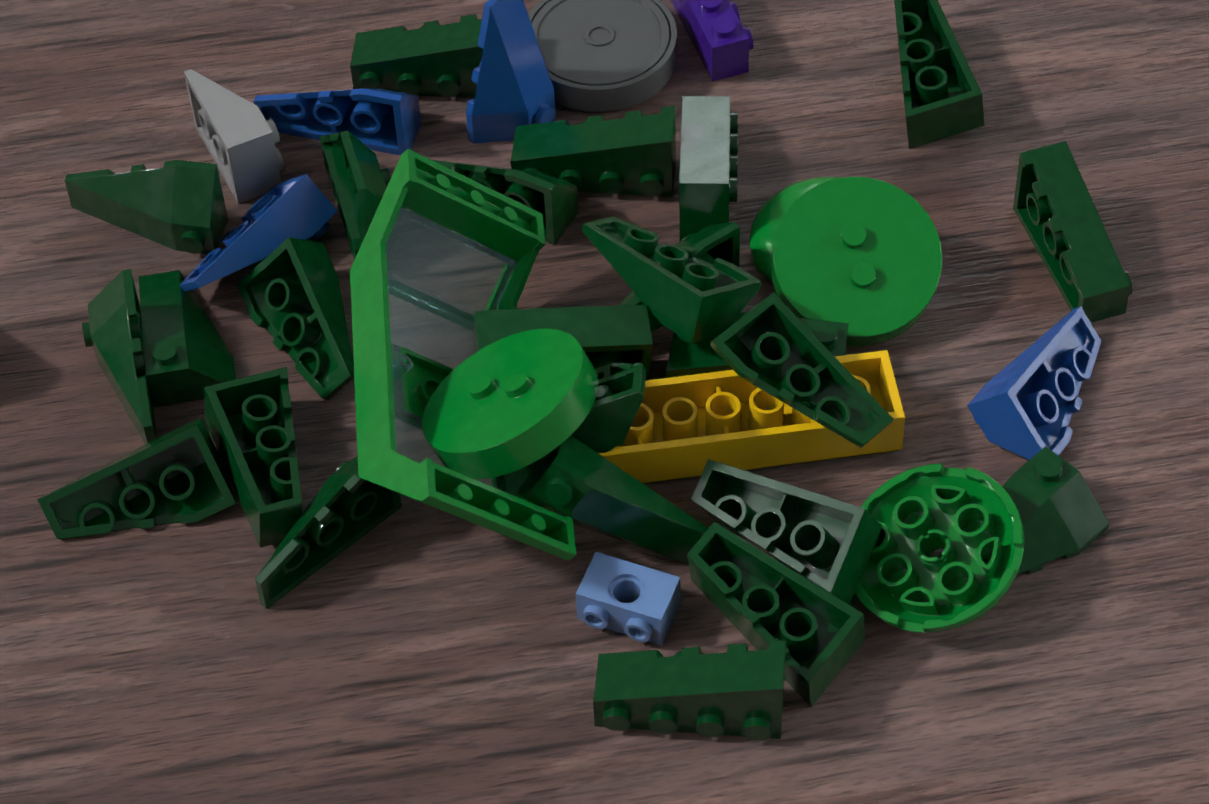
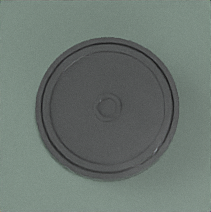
(605, 50)

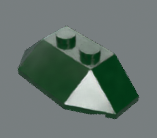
(355, 182)
(614, 409)

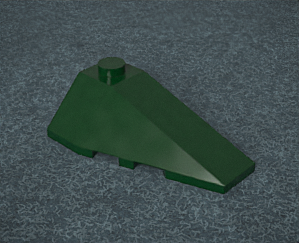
(169, 204)
(179, 342)
(154, 485)
(610, 501)

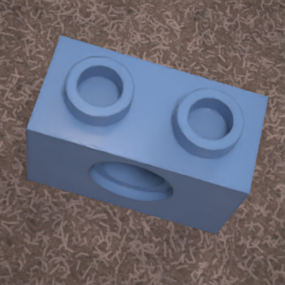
(613, 581)

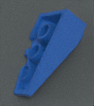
(511, 76)
(377, 117)
(286, 210)
(1039, 390)

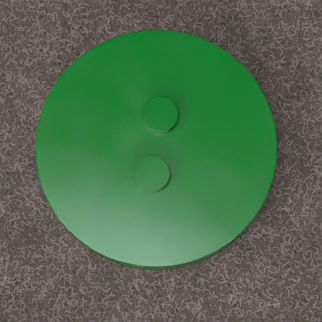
(857, 258)
(510, 403)

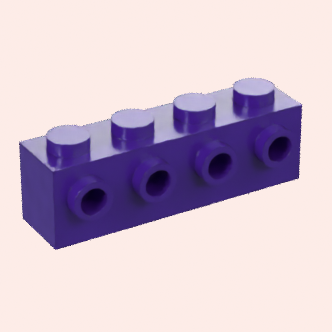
(716, 35)

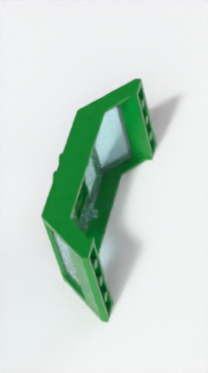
(419, 275)

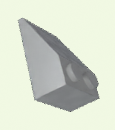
(235, 137)

